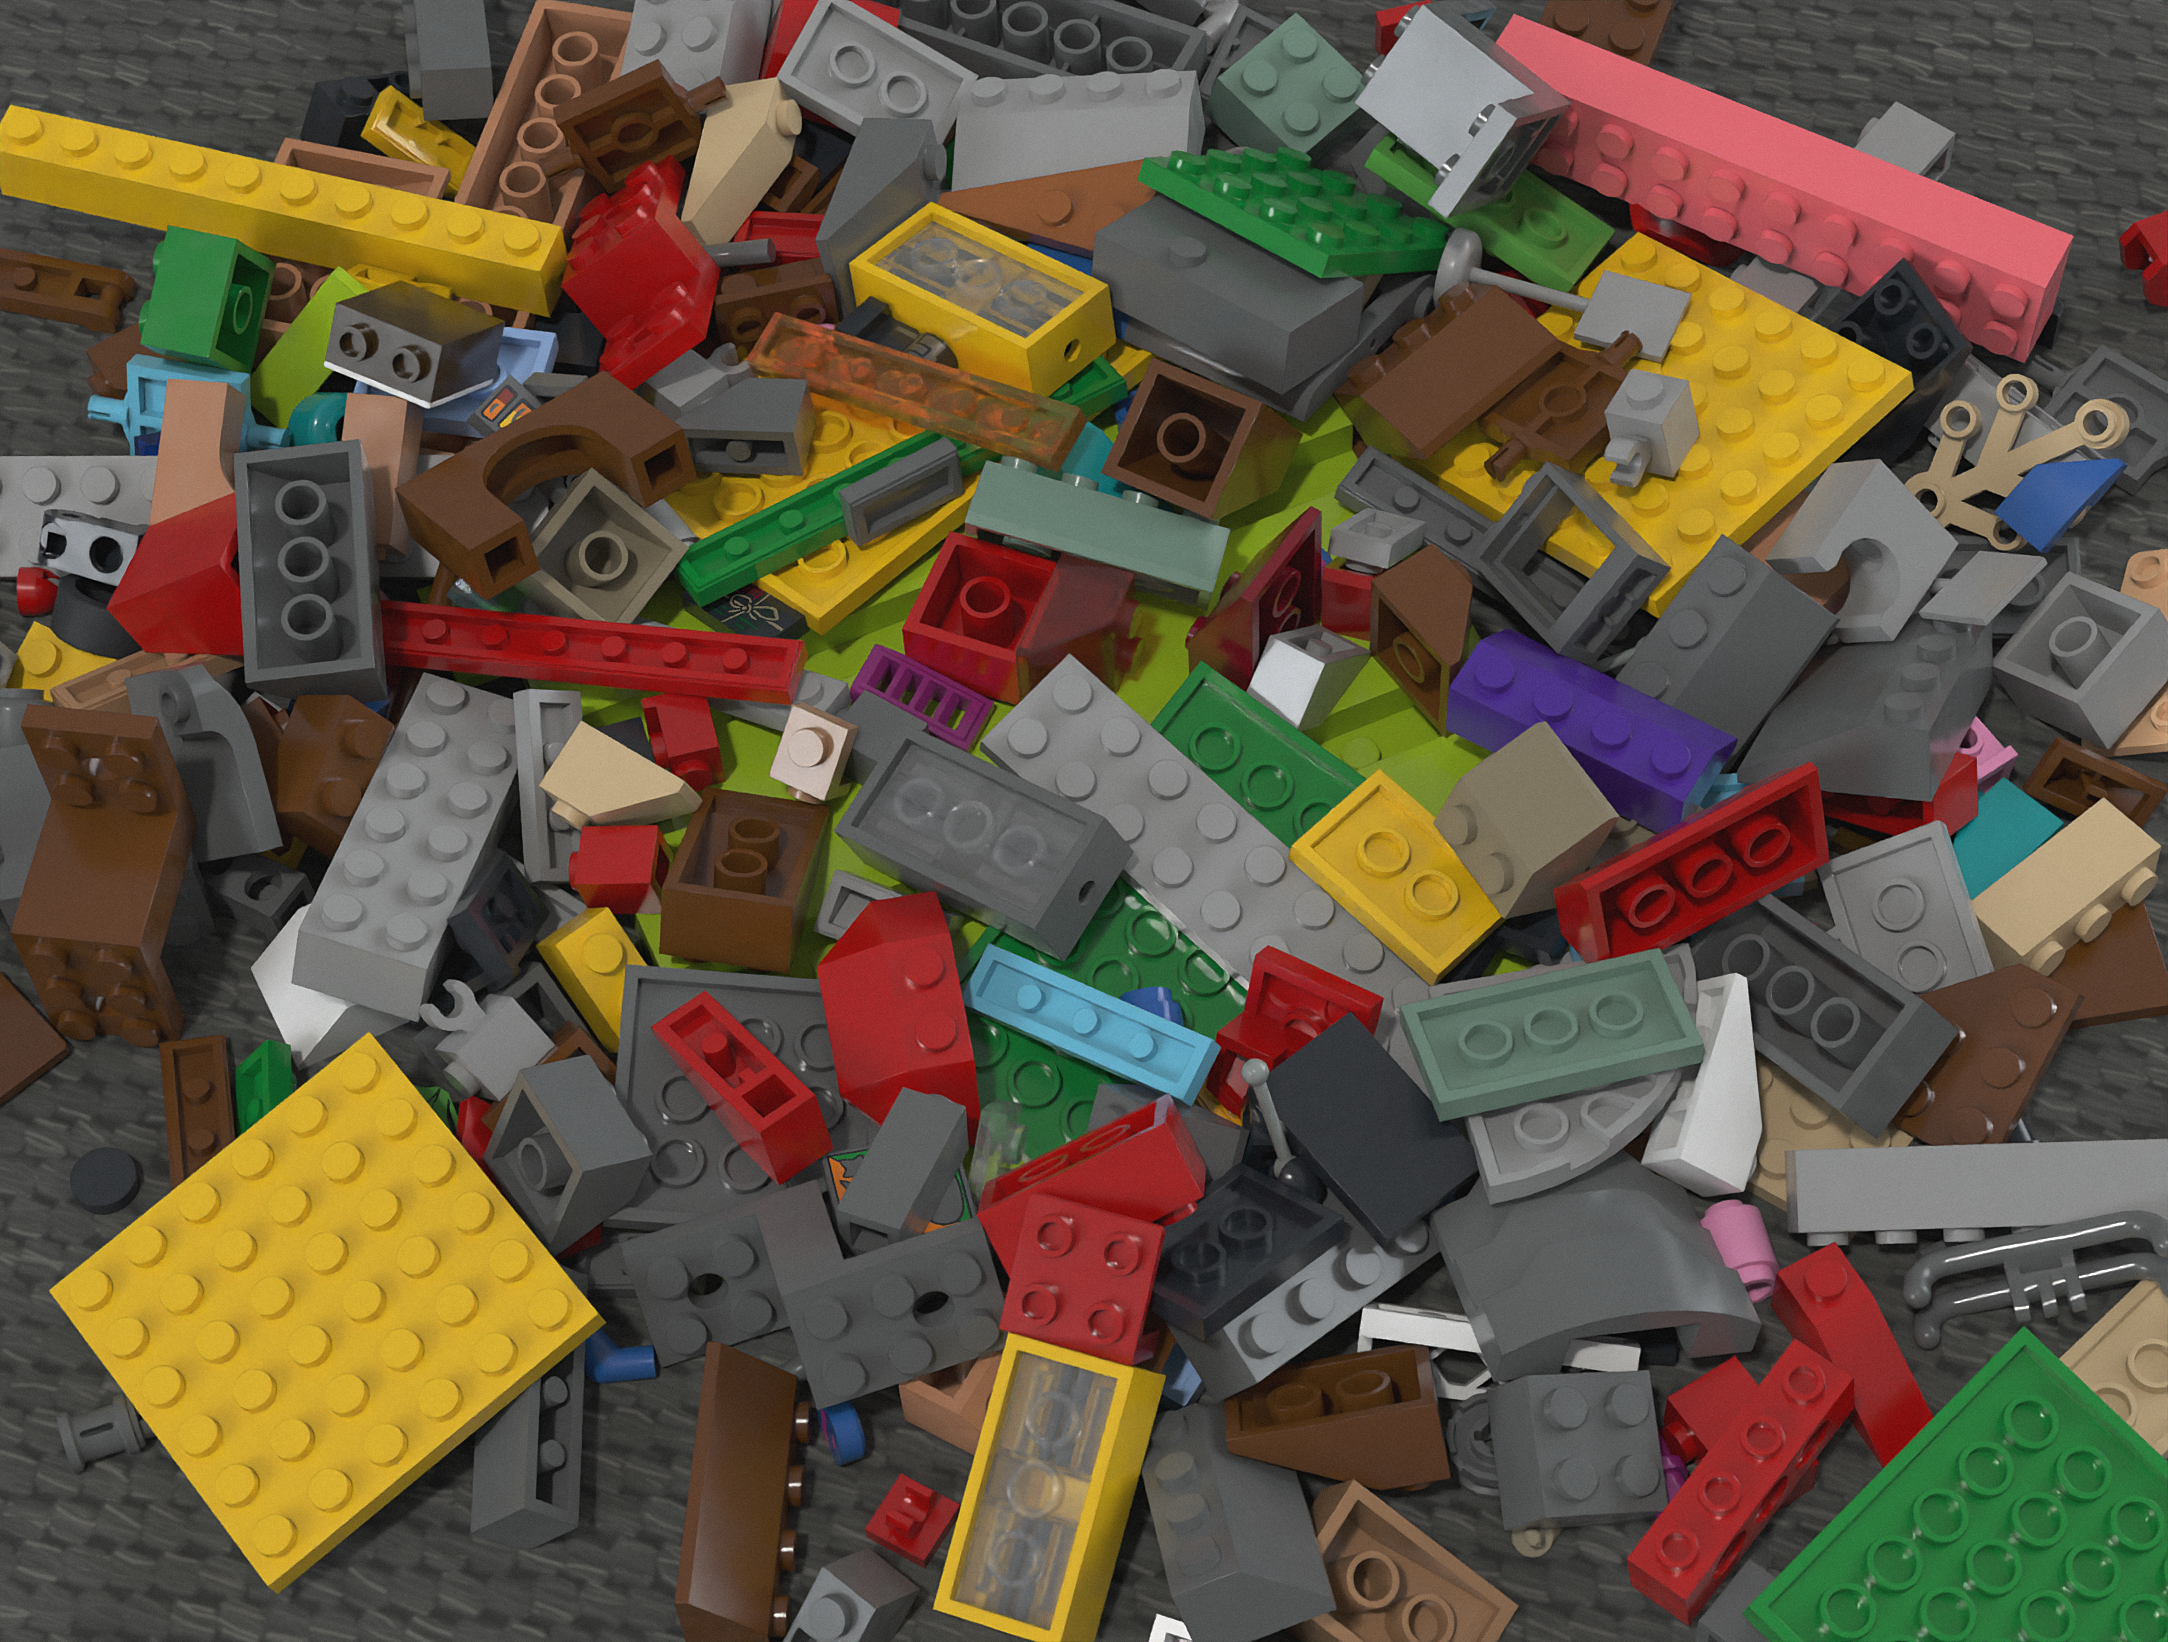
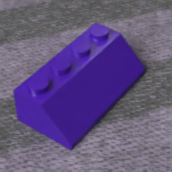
(1635, 749)

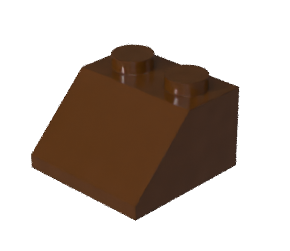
(1423, 628)
(325, 767)

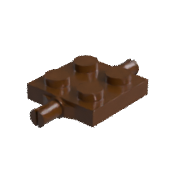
(629, 123)
(1559, 409)

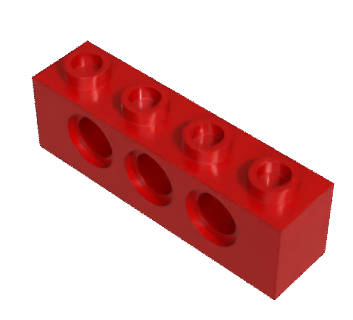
(1741, 1482)

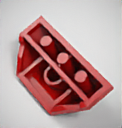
(898, 1010)

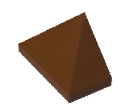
(2080, 778)

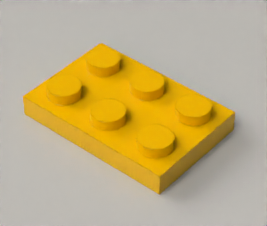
(1398, 877)

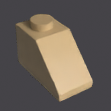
(612, 785)

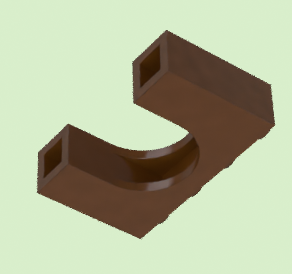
(600, 424)

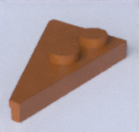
(1055, 208)

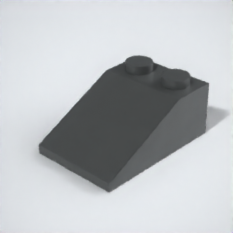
(885, 181)

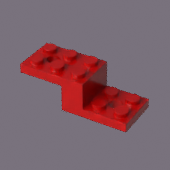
(641, 274)

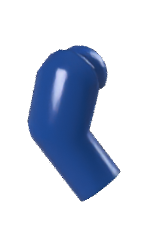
(612, 1364)

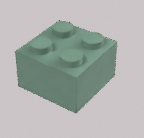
(1289, 94)

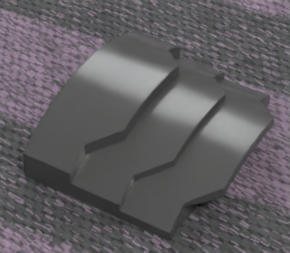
(1590, 1261)

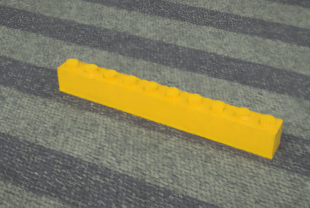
(281, 209)

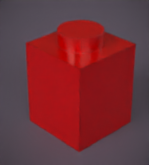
(621, 868)

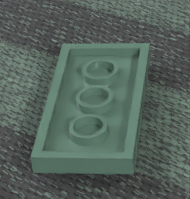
(1550, 1034)

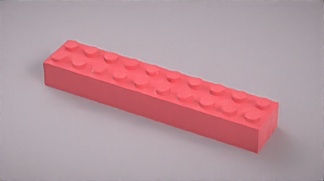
(1789, 191)

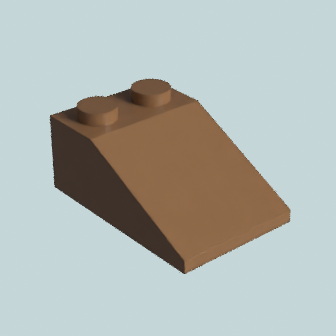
(1394, 1579)

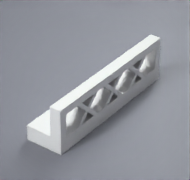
(1454, 1332)

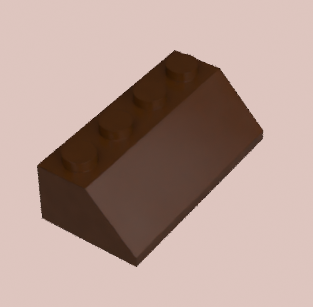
(742, 1501)

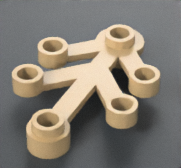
(1998, 464)

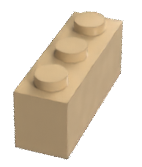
(2067, 889)

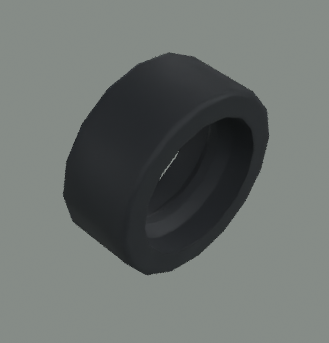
(85, 622)

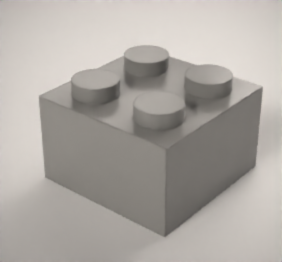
(2086, 660)

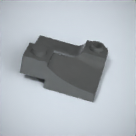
(213, 758)

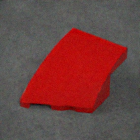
(1283, 1012)

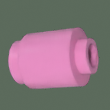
(1744, 1245)

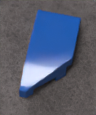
(2055, 496)

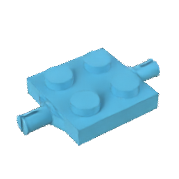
(144, 403)

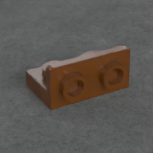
(750, 299)

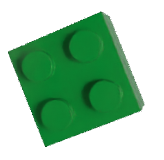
(206, 300)

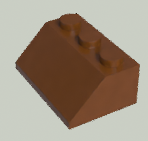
(1444, 371)

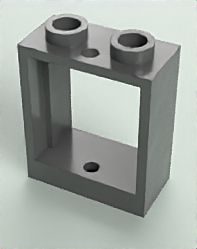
(1607, 597)

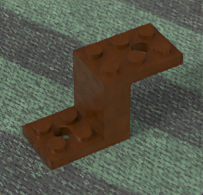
(104, 874)

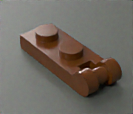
(58, 289)

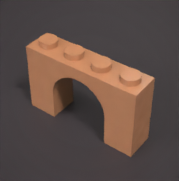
(205, 430)

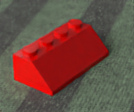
(1698, 869)

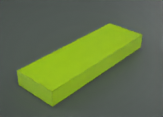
(297, 360)

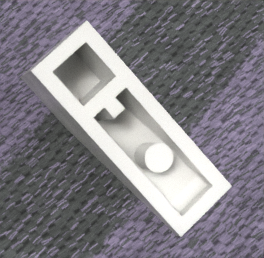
(1713, 1117)

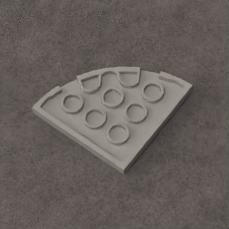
(1565, 1135)

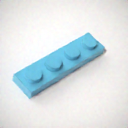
(1090, 1025)

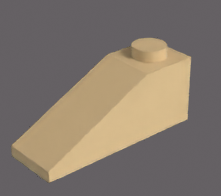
(739, 157)

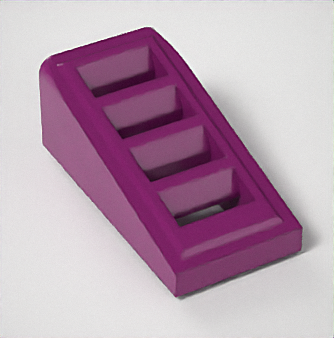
(905, 674)

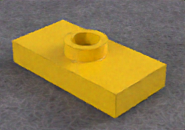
(401, 133)

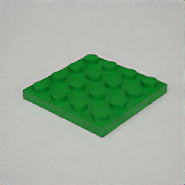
(1299, 211)

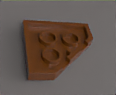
(1992, 1067)

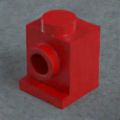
(684, 738)

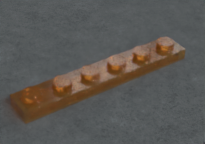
(918, 391)

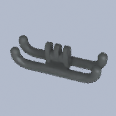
(2037, 1269)

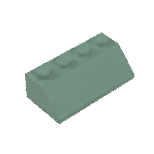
(1046, 517)

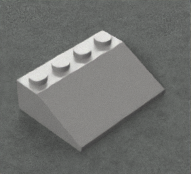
(1072, 124)

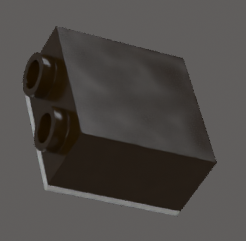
(414, 344)

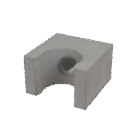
(1882, 534)

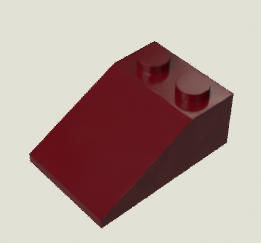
(1269, 597)

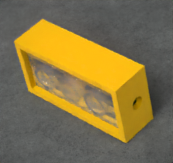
(989, 299)
(1049, 1492)

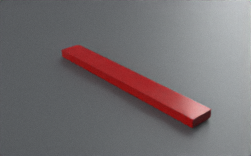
(593, 652)

